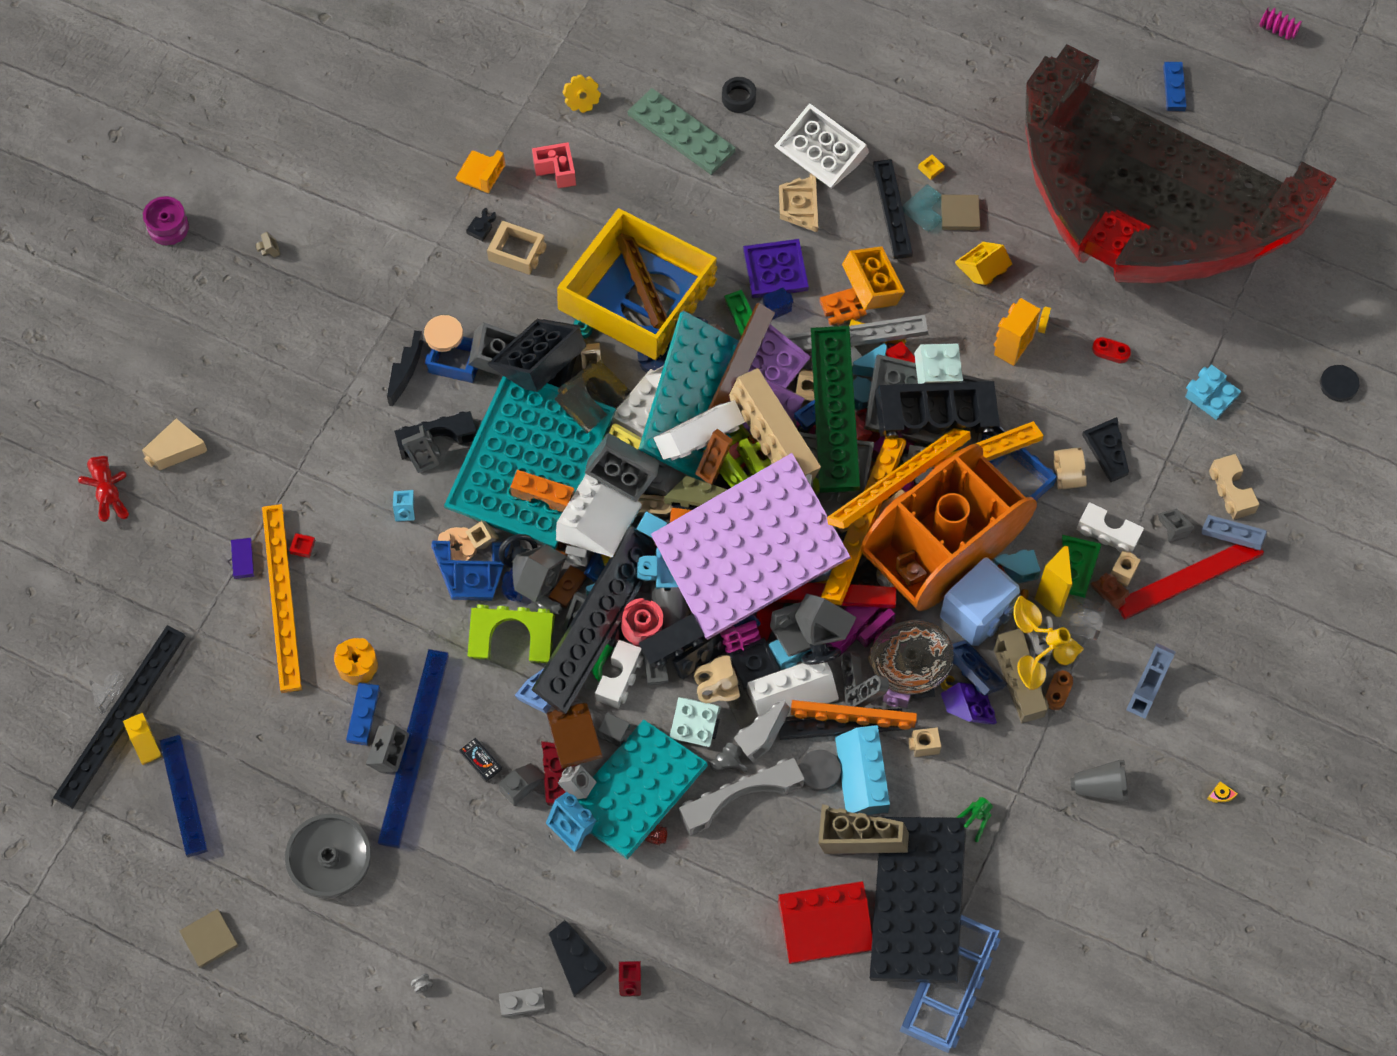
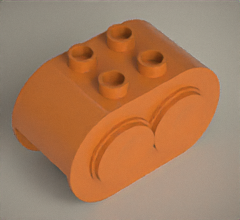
(950, 522)

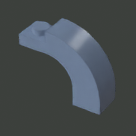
(1150, 680)

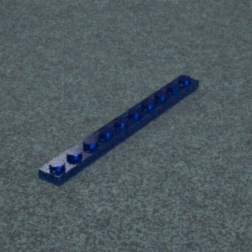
(410, 764)

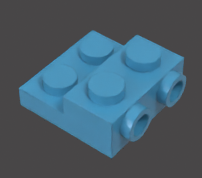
(570, 820)

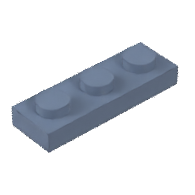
(1234, 532)

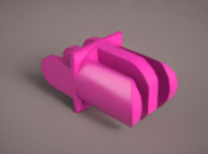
(742, 636)

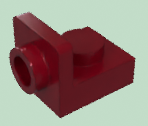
(630, 978)

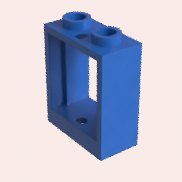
(452, 372)

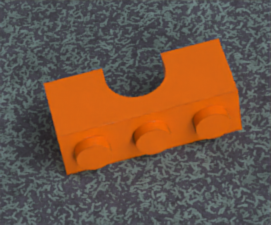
(531, 486)

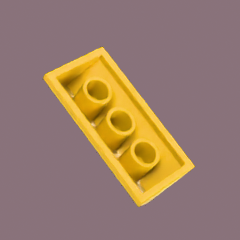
(1055, 583)

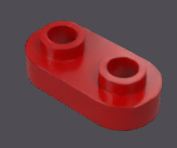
(1110, 351)

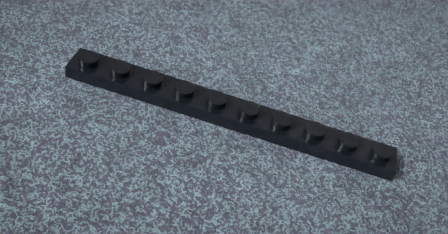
(123, 709)

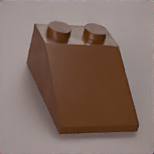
(574, 735)

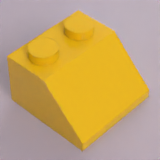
(985, 262)

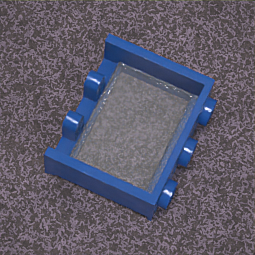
(1025, 472)

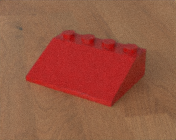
(825, 922)

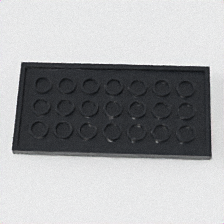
(920, 904)

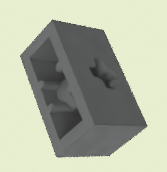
(387, 748)

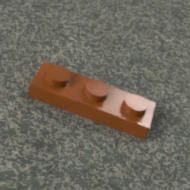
(714, 456)

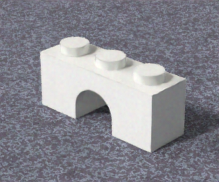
(1122, 538)
(613, 690)

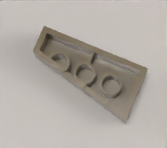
(1008, 651)
(860, 833)

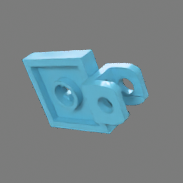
(657, 571)

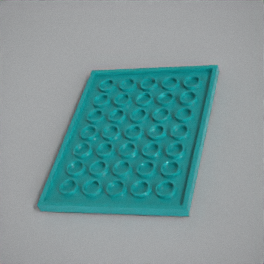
(529, 435)

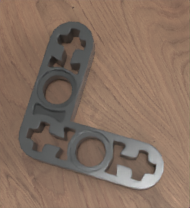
(856, 693)

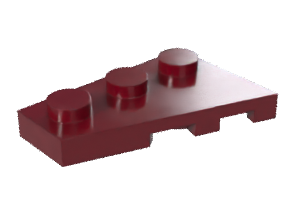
(552, 773)

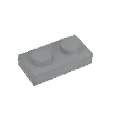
(521, 1002)

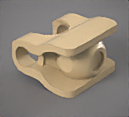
(721, 680)

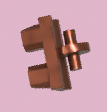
(1110, 590)

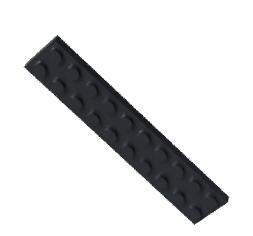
(594, 623)

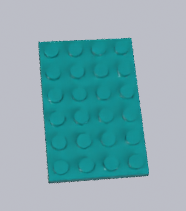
(639, 787)

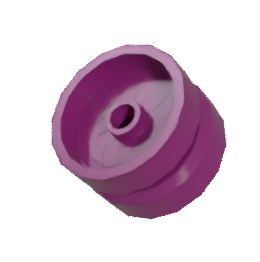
(166, 220)

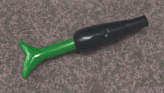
(617, 635)

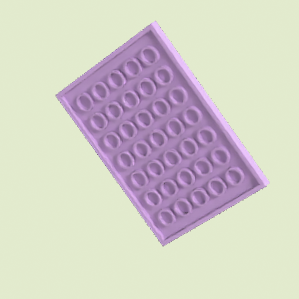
(750, 546)

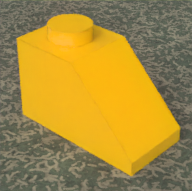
(142, 738)

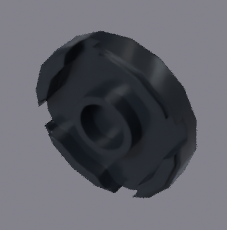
(1339, 383)

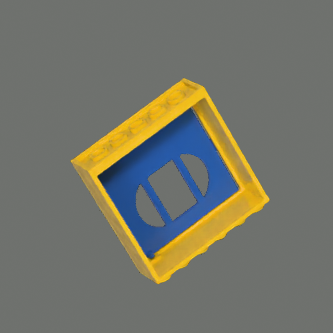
(605, 266)

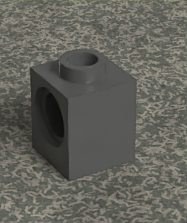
(614, 730)

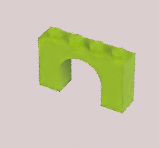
(486, 620)

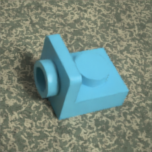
(403, 505)

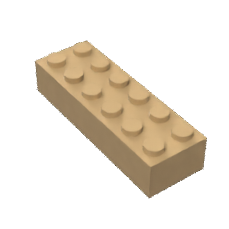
(770, 422)

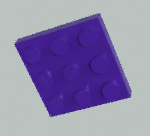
(774, 267)

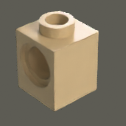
(1123, 575)
(931, 736)

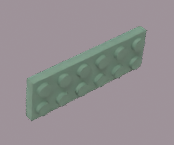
(681, 131)

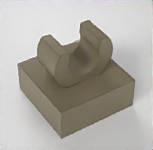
(268, 246)

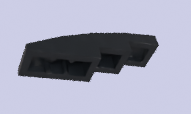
(402, 372)

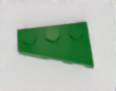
(1083, 558)

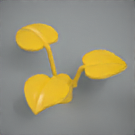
(1064, 647)

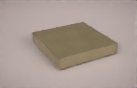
(960, 212)
(208, 938)

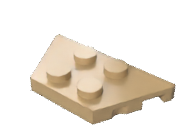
(799, 203)

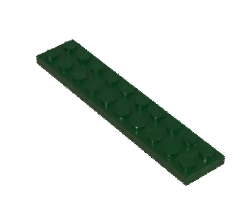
(834, 409)

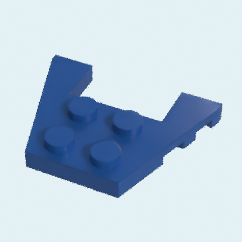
(469, 578)

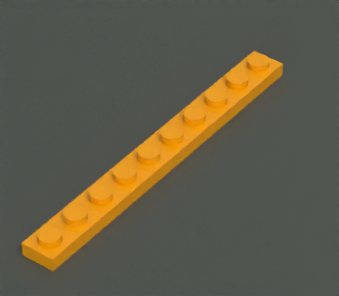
(898, 478)
(843, 573)
(281, 599)

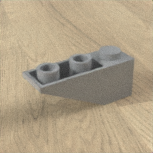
(760, 735)

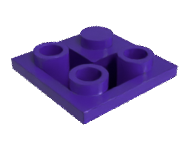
(968, 704)

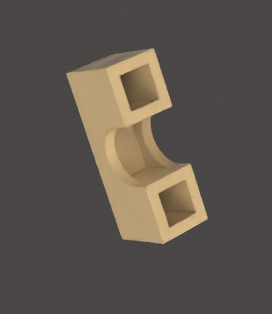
(1237, 501)

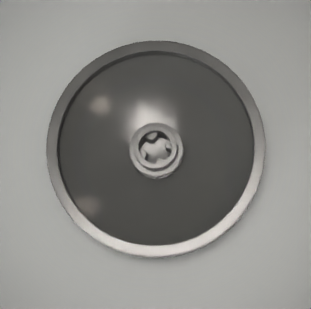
(328, 856)

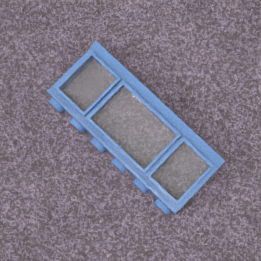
(941, 1007)

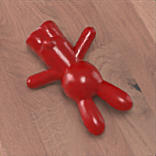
(106, 491)

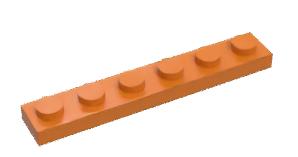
(861, 715)

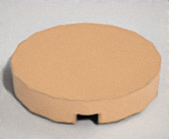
(443, 333)

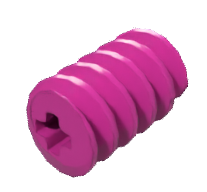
(1280, 23)

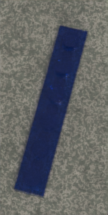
(183, 796)

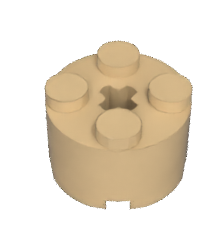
(1070, 468)

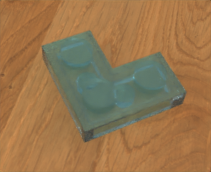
(920, 209)

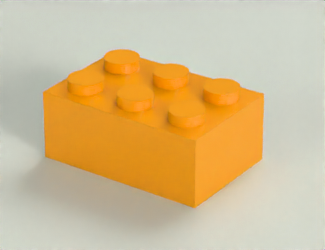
(873, 278)
(1016, 331)

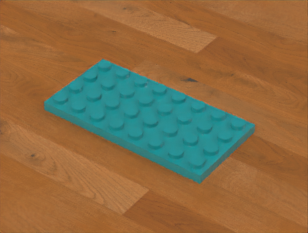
(687, 385)

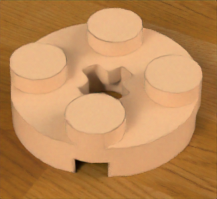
(459, 536)

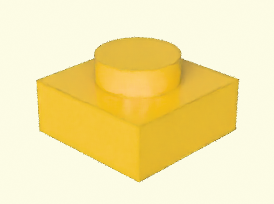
(931, 167)

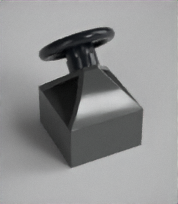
(533, 570)
(821, 624)

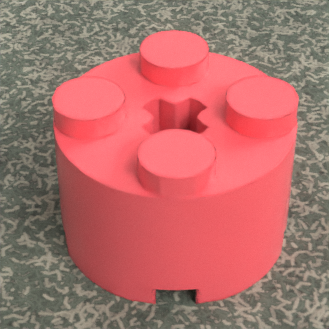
(650, 616)

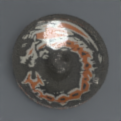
(913, 656)

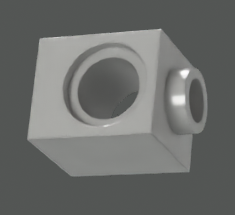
(577, 781)

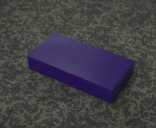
(242, 558)

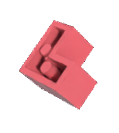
(555, 160)

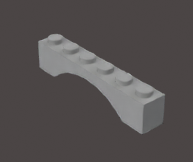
(781, 778)

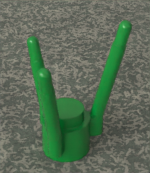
(979, 810)

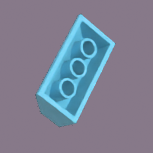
(862, 771)

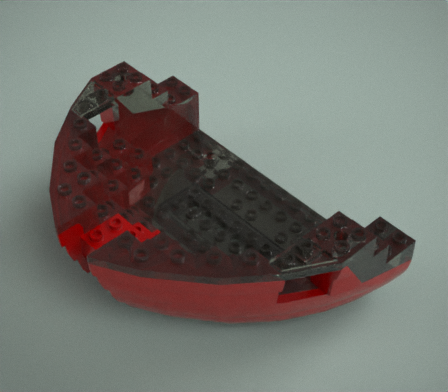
(1140, 233)

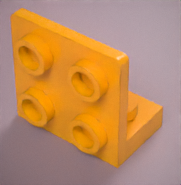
(481, 170)

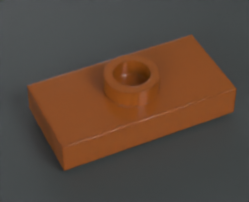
(568, 586)

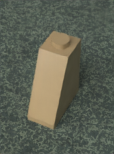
(173, 446)

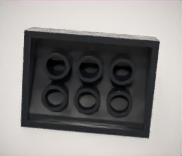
(538, 353)

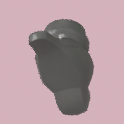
(546, 603)
(728, 759)

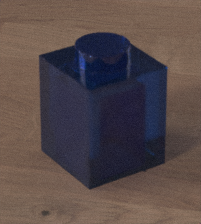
(779, 302)

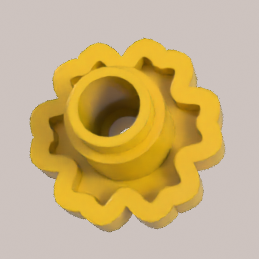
(581, 93)

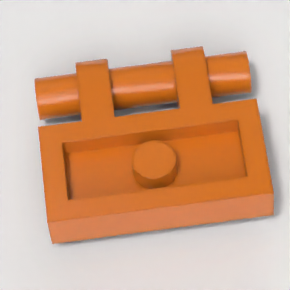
(841, 302)

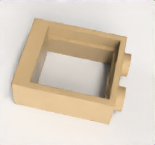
(497, 256)

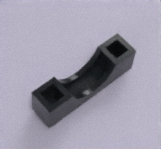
(458, 427)

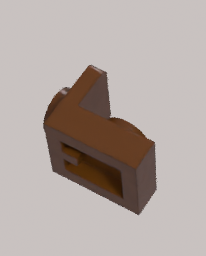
(909, 568)

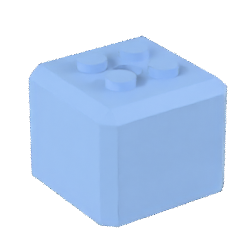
(980, 602)

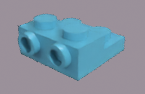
(1212, 391)

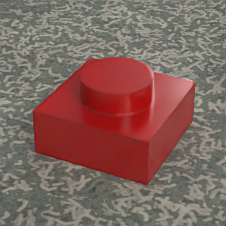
(302, 545)

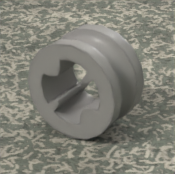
(421, 983)

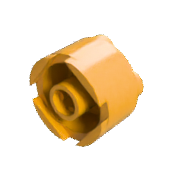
(356, 650)

